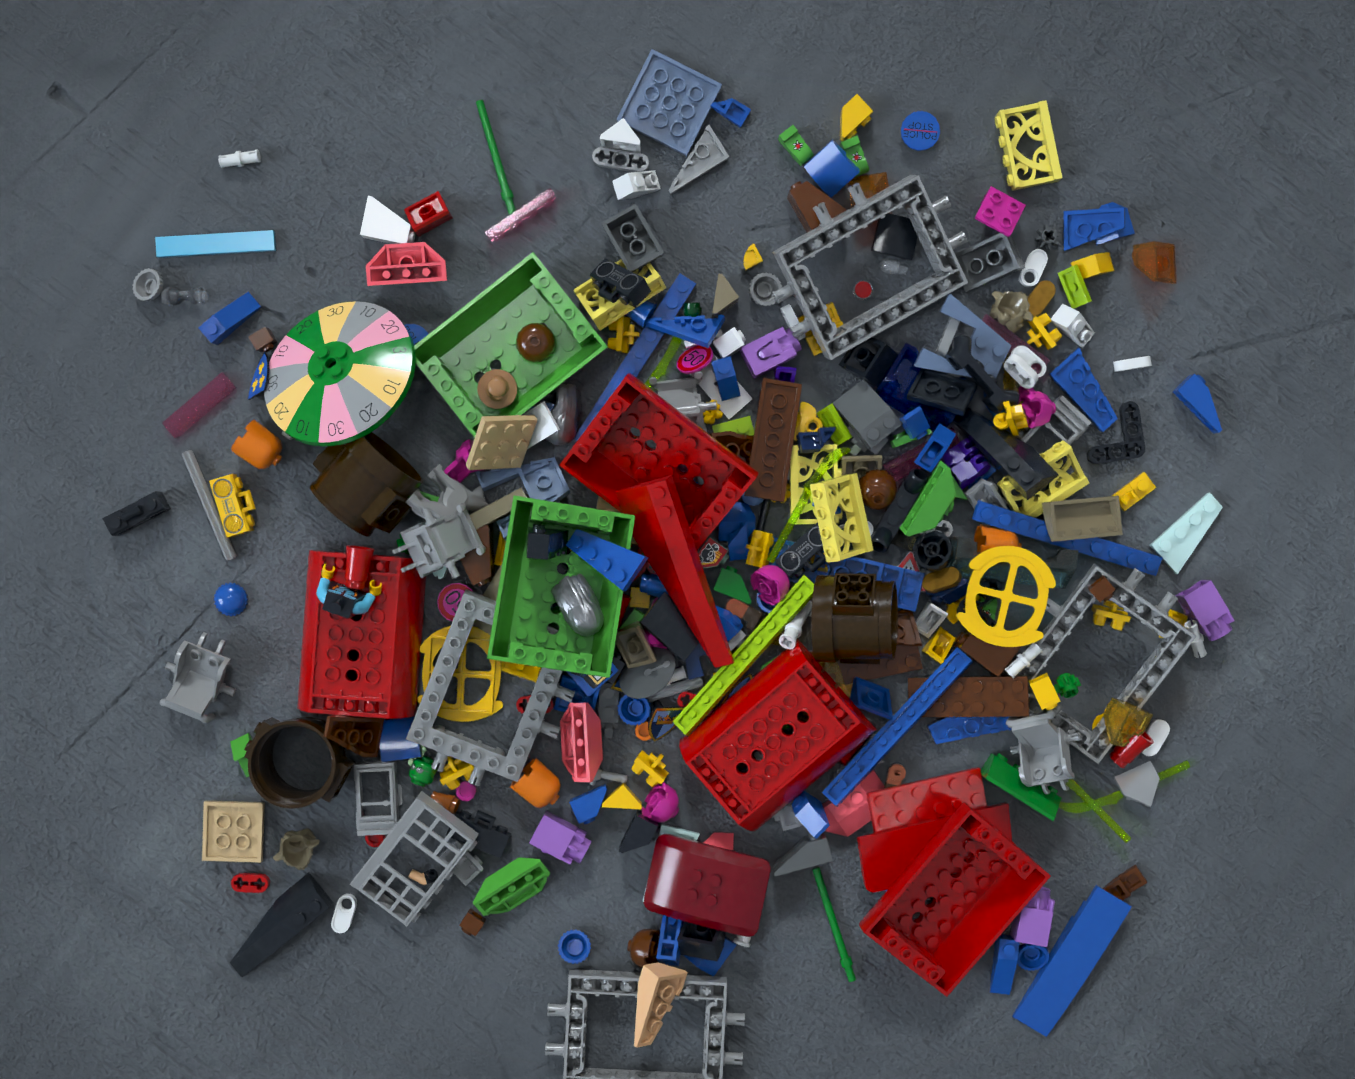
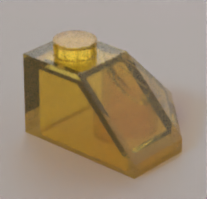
(1124, 721)

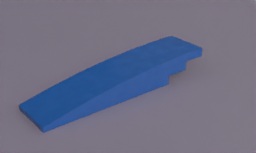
(907, 581)
(1071, 960)

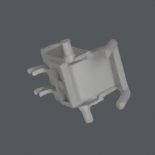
(684, 397)
(440, 542)
(197, 679)
(1042, 750)

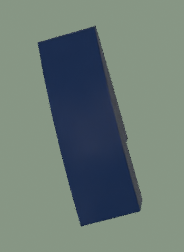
(693, 663)

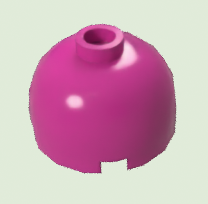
(771, 583)
(661, 803)

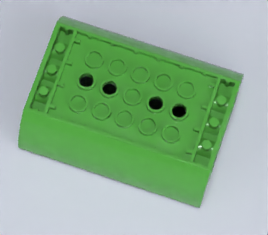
(488, 332)
(526, 594)

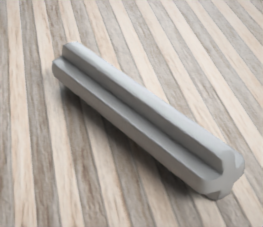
(677, 687)

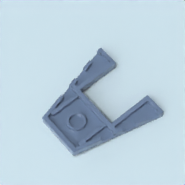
(986, 343)
(540, 478)

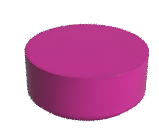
(466, 791)

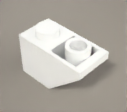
(636, 184)
(1072, 325)
(729, 343)

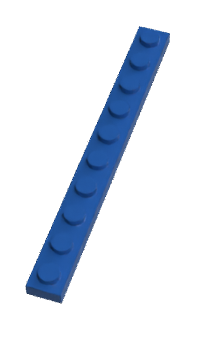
(644, 344)
(1094, 547)
(897, 727)

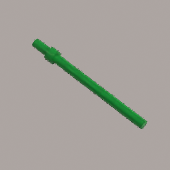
(506, 194)
(846, 961)

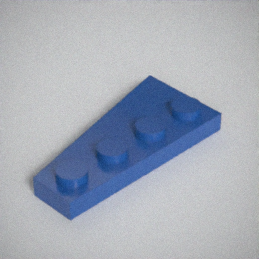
(1079, 384)
(609, 559)
(957, 728)

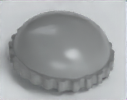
(148, 285)
(762, 287)

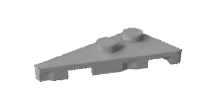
(704, 157)

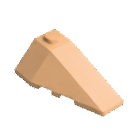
(655, 993)

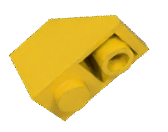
(853, 115)
(1044, 692)

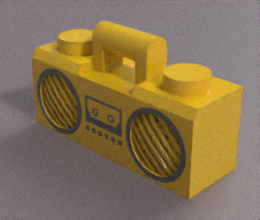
(230, 506)

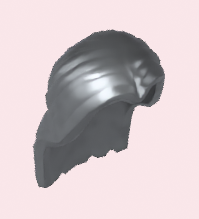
(565, 414)
(578, 605)

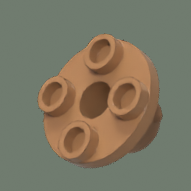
(497, 389)

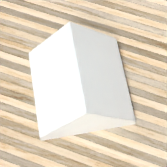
(621, 138)

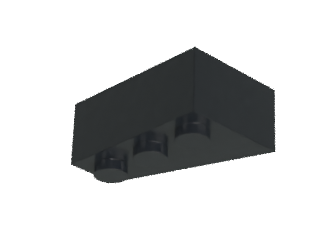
(545, 542)

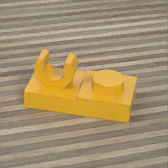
(1134, 491)

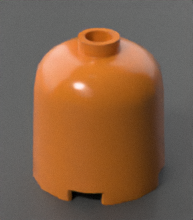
(258, 446)
(992, 536)
(537, 784)

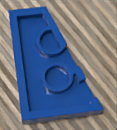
(1091, 224)

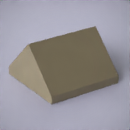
(724, 296)
(860, 464)
(634, 646)

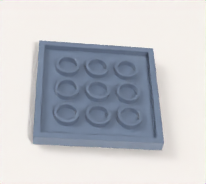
(669, 102)

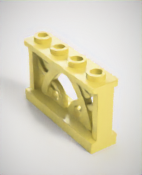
(1041, 121)
(608, 311)
(798, 462)
(1057, 492)
(856, 527)

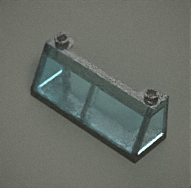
(1061, 565)

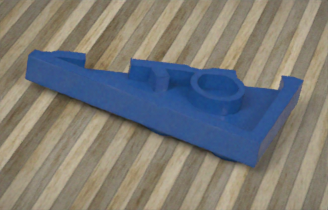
(692, 329)

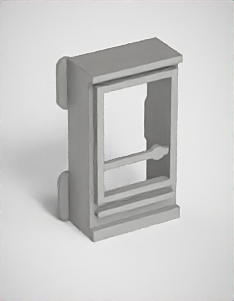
(1069, 416)
(380, 823)

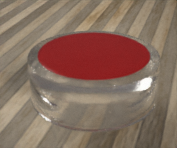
(862, 290)

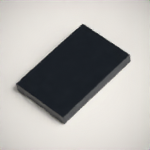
(942, 391)
(669, 627)

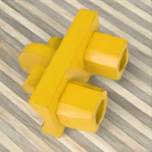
(625, 335)
(1048, 339)
(1013, 418)
(759, 548)
(1118, 617)
(652, 765)
(454, 770)

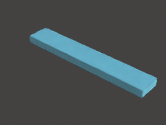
(215, 244)

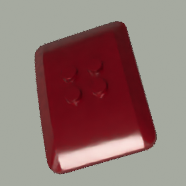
(707, 885)

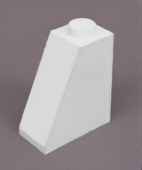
(384, 225)

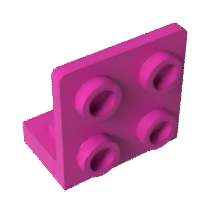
(999, 211)

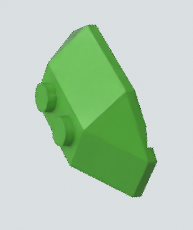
(931, 502)
(511, 886)

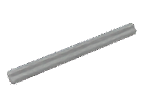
(208, 504)

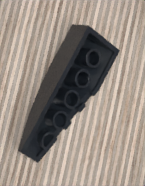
(1009, 454)
(283, 921)

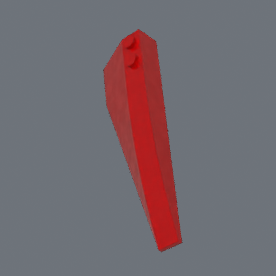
(671, 551)

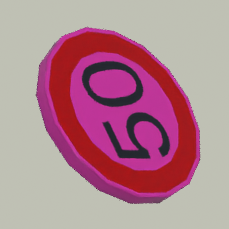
(694, 359)
(450, 599)

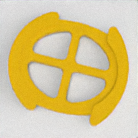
(998, 635)
(460, 711)

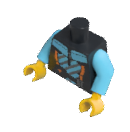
(343, 600)

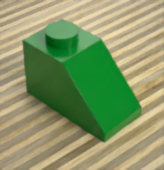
(732, 584)

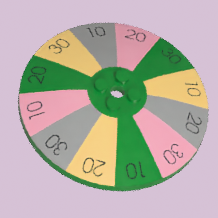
(354, 395)

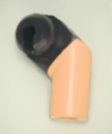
(425, 877)

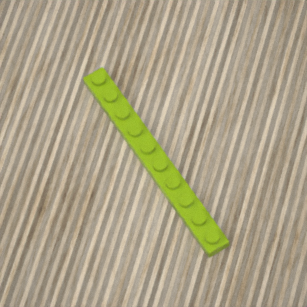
(745, 656)

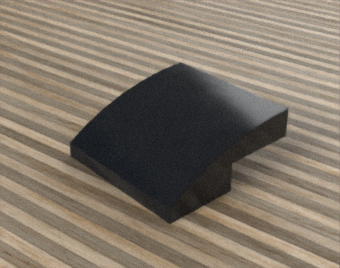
(895, 237)

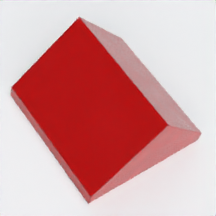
(428, 213)

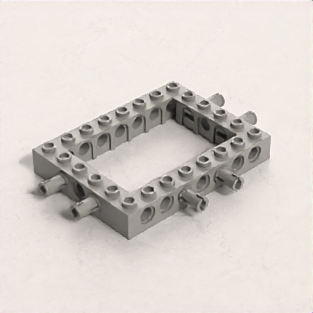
(937, 246)
(1157, 666)
(456, 745)
(617, 983)

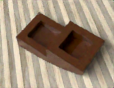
(1126, 883)

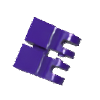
(963, 471)

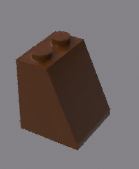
(803, 199)
(481, 567)
(990, 657)

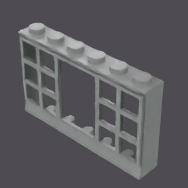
(400, 830)

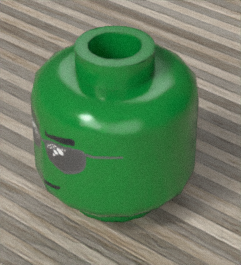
(421, 771)

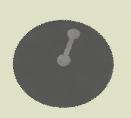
(649, 678)

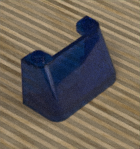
(898, 382)

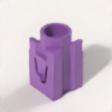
(770, 351)
(1207, 607)
(560, 839)
(1034, 920)

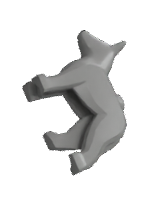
(452, 495)

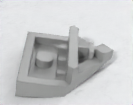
(1139, 783)

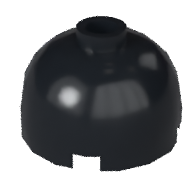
(933, 551)

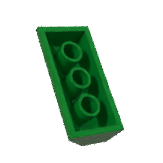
(1007, 778)

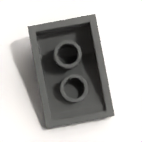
(632, 238)
(989, 261)
(867, 414)
(804, 854)

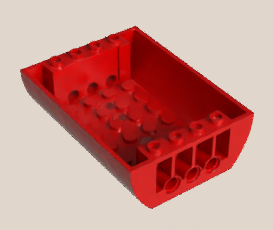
(613, 458)
(385, 638)
(755, 721)
(966, 907)

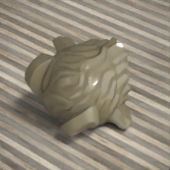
(1011, 309)
(297, 848)

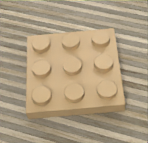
(501, 442)
(233, 831)

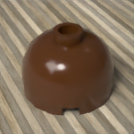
(535, 342)
(877, 489)
(644, 947)

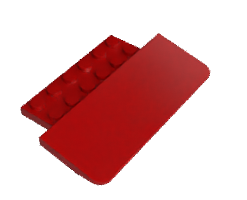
(909, 817)

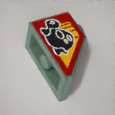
(712, 554)

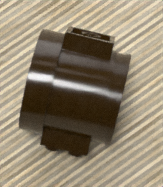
(365, 484)
(854, 619)
(271, 785)

